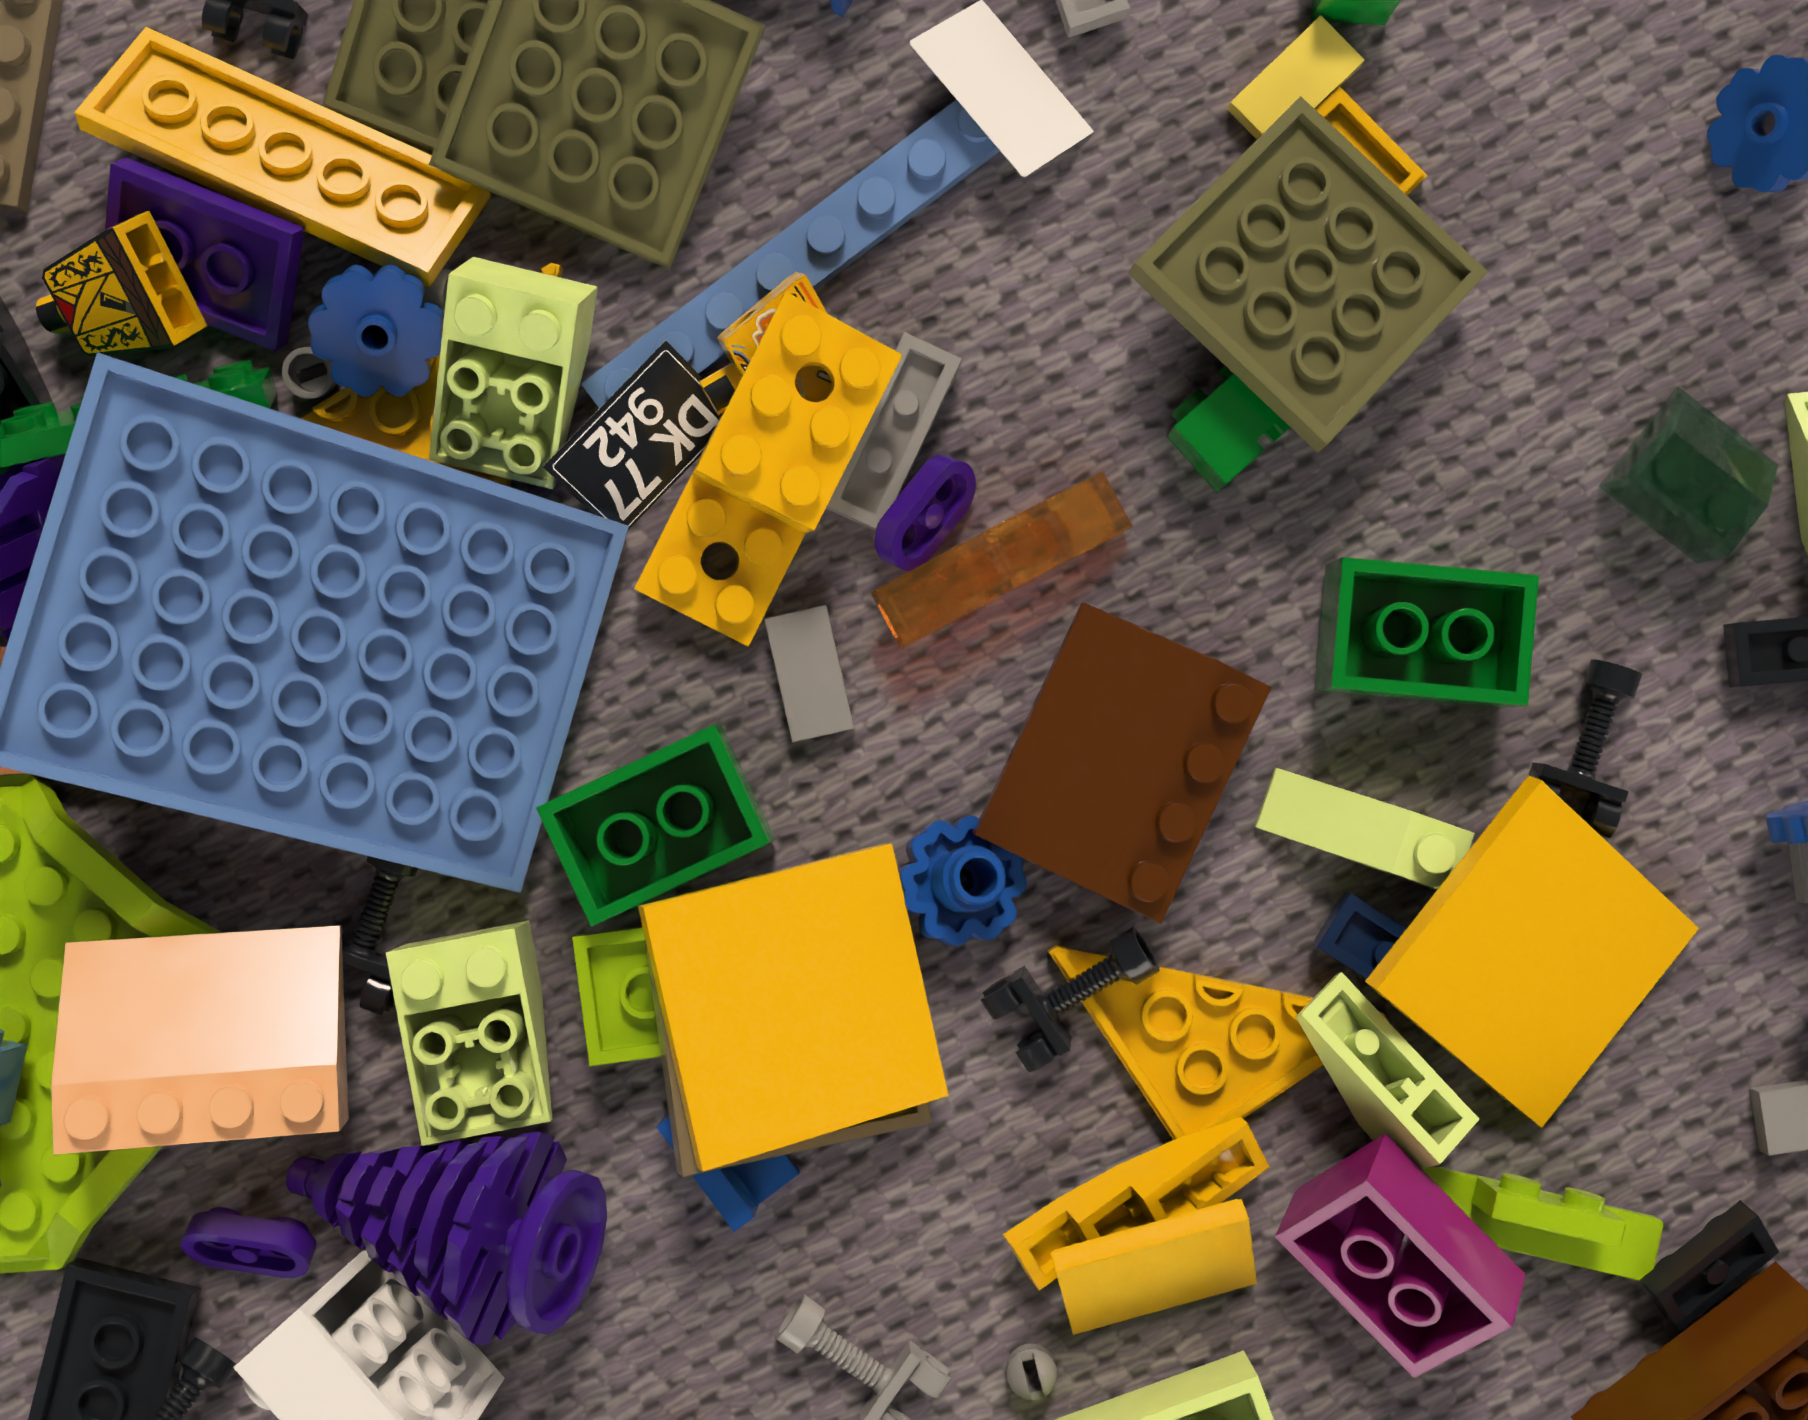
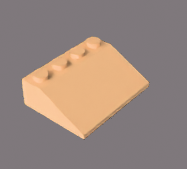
(200, 1039)

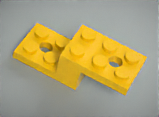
(768, 469)

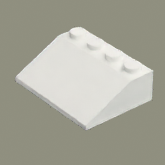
(368, 1354)

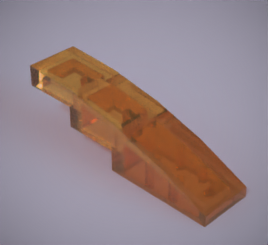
(1001, 560)

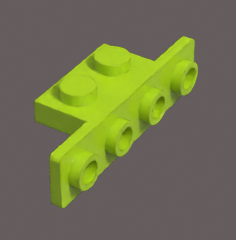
(1555, 1226)

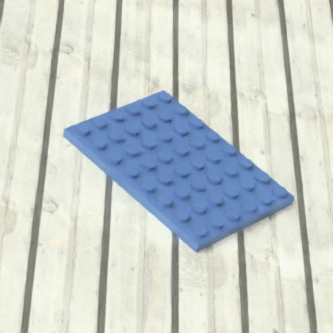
(301, 630)

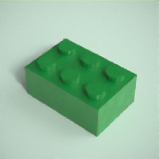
(1426, 632)
(655, 824)

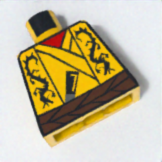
(120, 293)

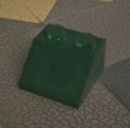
(1693, 479)

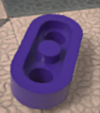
(925, 512)
(249, 1244)

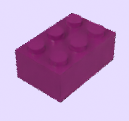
(1401, 1257)

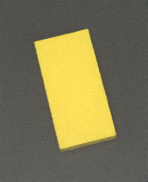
(1307, 68)

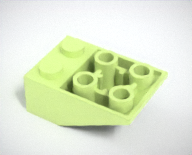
(509, 369)
(473, 1032)

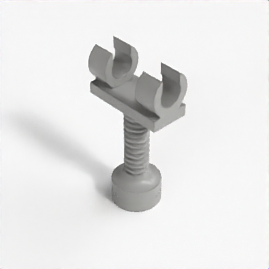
(806, 1328)

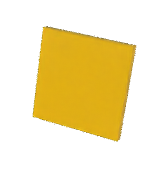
(1533, 952)
(793, 1004)

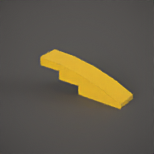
(1154, 1186)

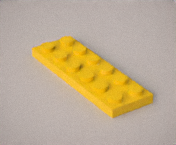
(282, 155)

